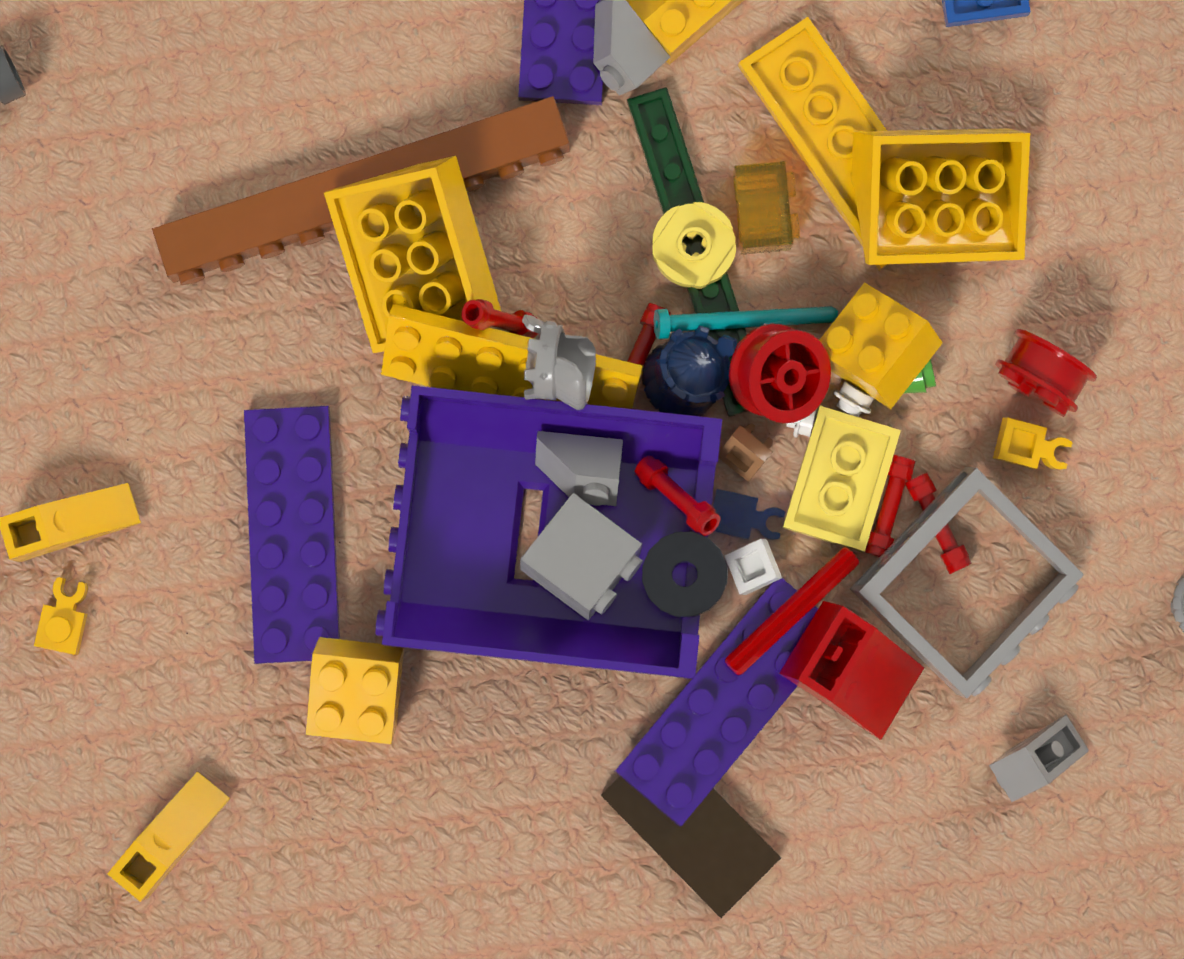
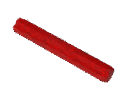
(792, 611)

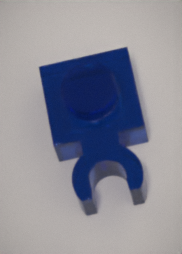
(740, 516)

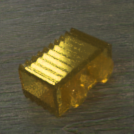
(764, 207)

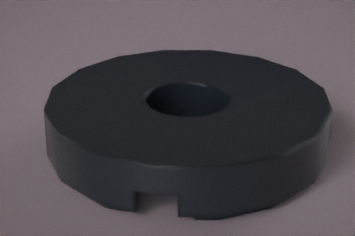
(678, 549)

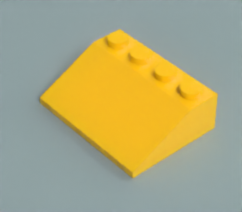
(941, 194)
(410, 244)

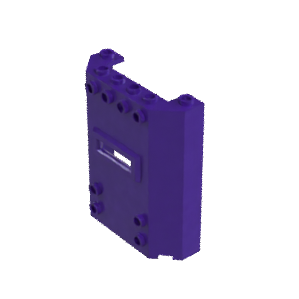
(462, 527)

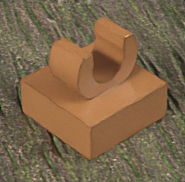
(745, 452)

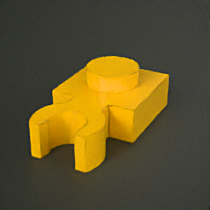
(1026, 444)
(61, 625)

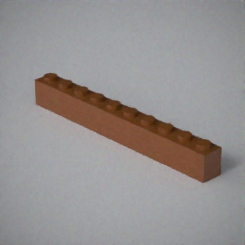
(300, 211)

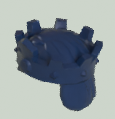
(688, 372)

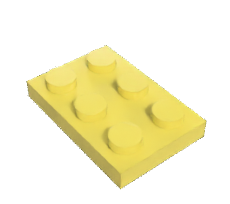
(841, 479)

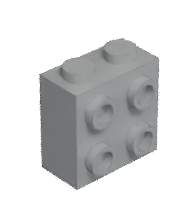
(582, 557)

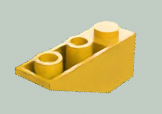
(68, 522)
(168, 837)

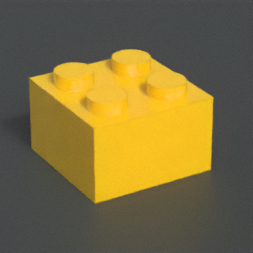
(879, 345)
(354, 690)

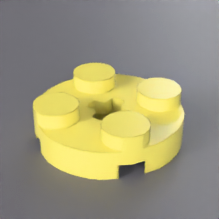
(689, 221)

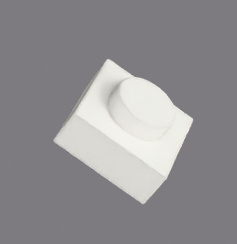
(753, 566)

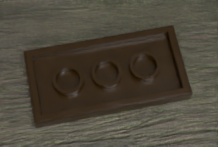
(710, 851)

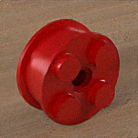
(1046, 371)
(780, 373)

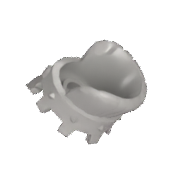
(558, 364)

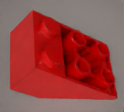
(852, 668)

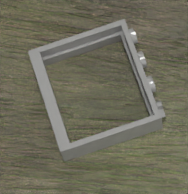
(919, 534)

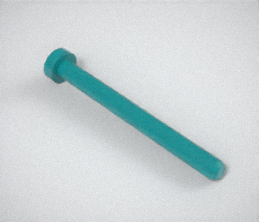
(668, 323)

